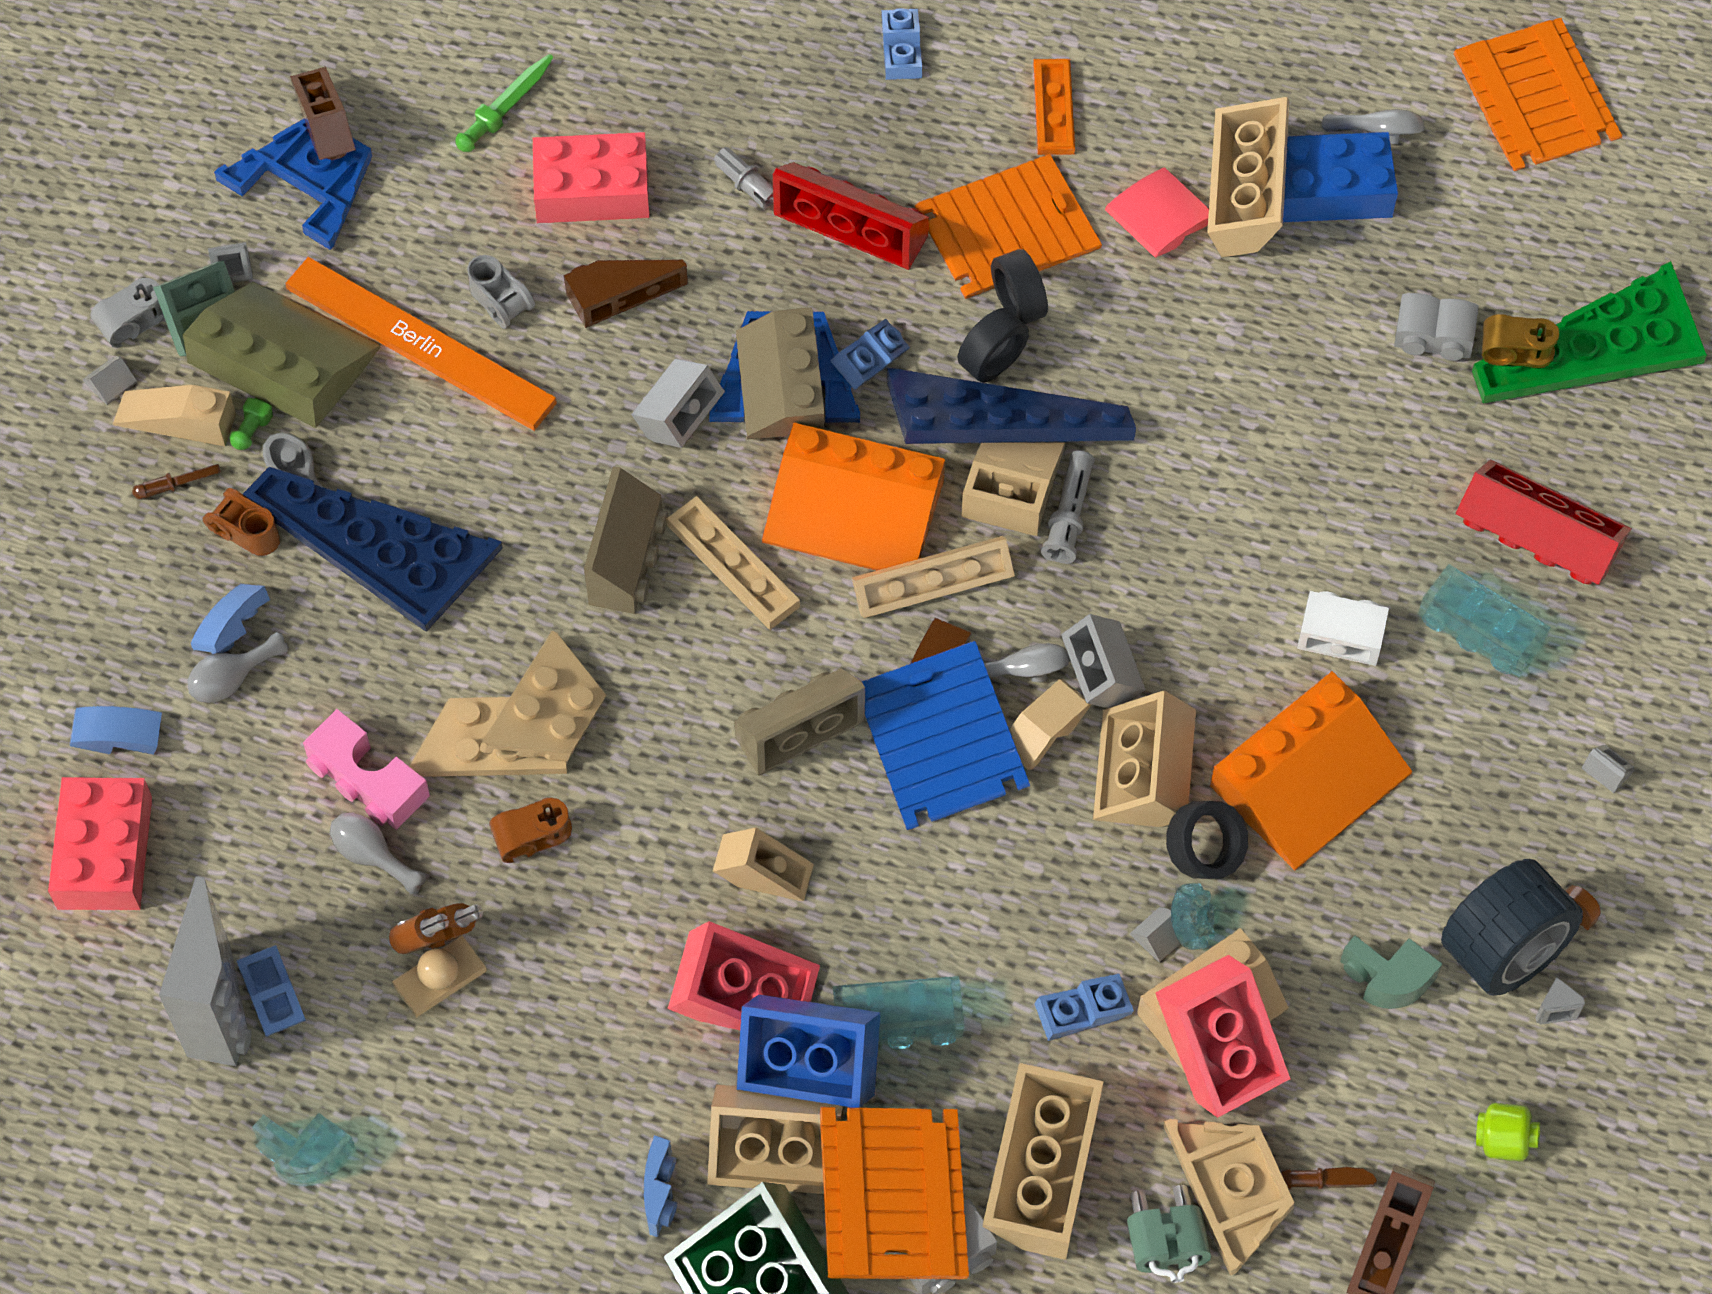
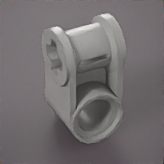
(500, 296)
(126, 313)

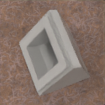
(236, 260)
(110, 380)
(1607, 767)
(1157, 934)
(1560, 1004)

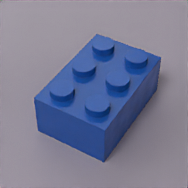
(1339, 177)
(808, 1051)

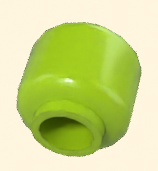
(1507, 1132)

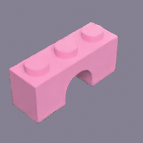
(388, 793)

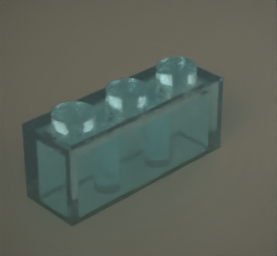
(1483, 621)
(909, 1009)

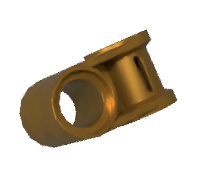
(1515, 341)

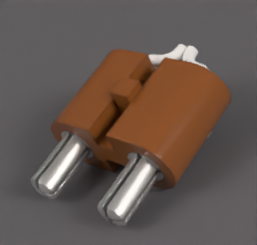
(433, 927)

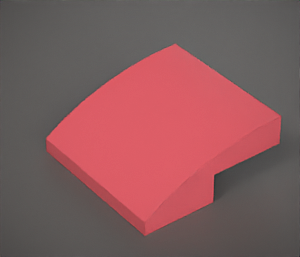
(1159, 212)

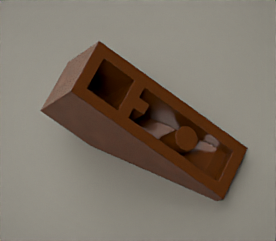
(323, 114)
(619, 285)
(1391, 1232)

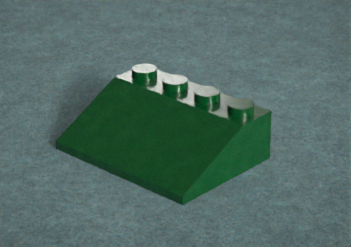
(755, 1249)

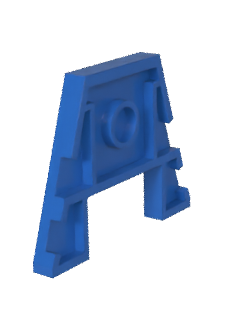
(296, 162)
(839, 400)

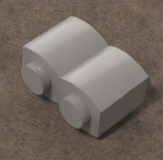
(1436, 326)

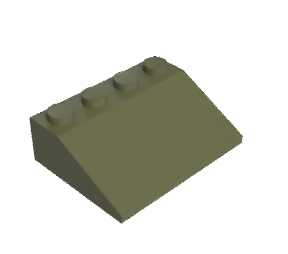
(278, 351)

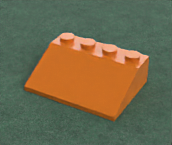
(853, 499)
(1310, 771)

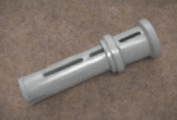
(1066, 522)

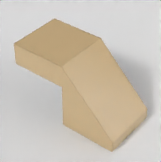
(1045, 719)

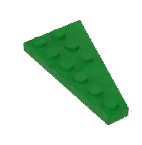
(1609, 339)

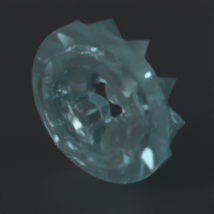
(1193, 916)

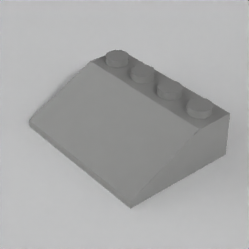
(203, 985)

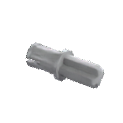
(745, 177)

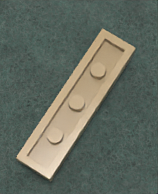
(733, 563)
(933, 576)

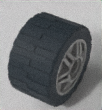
(1511, 927)

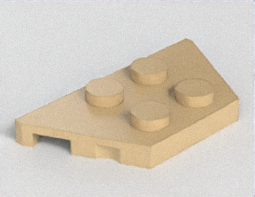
(547, 707)
(456, 739)
(1233, 1184)

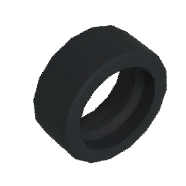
(1019, 285)
(993, 345)
(1180, 839)

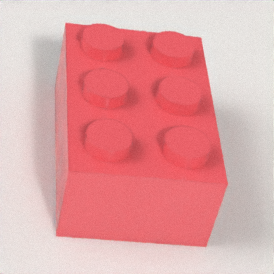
(590, 177)
(100, 844)
(1223, 1035)

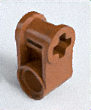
(240, 519)
(527, 829)

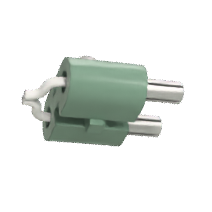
(1168, 1237)

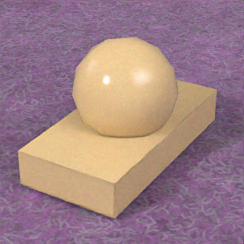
(439, 975)

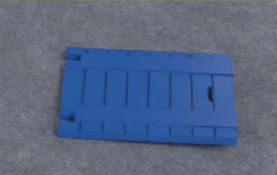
(942, 739)

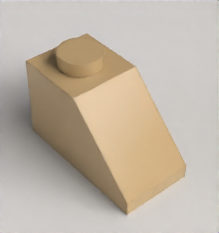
(762, 864)

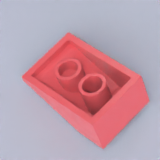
(729, 969)

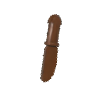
(167, 482)
(1331, 1178)

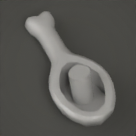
(1394, 121)
(290, 455)
(1031, 661)
(223, 673)
(364, 844)

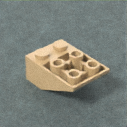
(1011, 484)

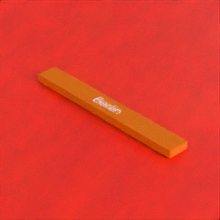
(421, 343)

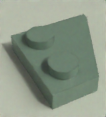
(189, 295)

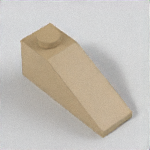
(179, 412)

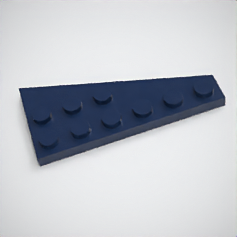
(966, 411)
(385, 549)

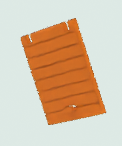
(1536, 93)
(1006, 215)
(893, 1190)

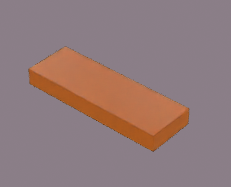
(1054, 107)

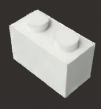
(1343, 627)

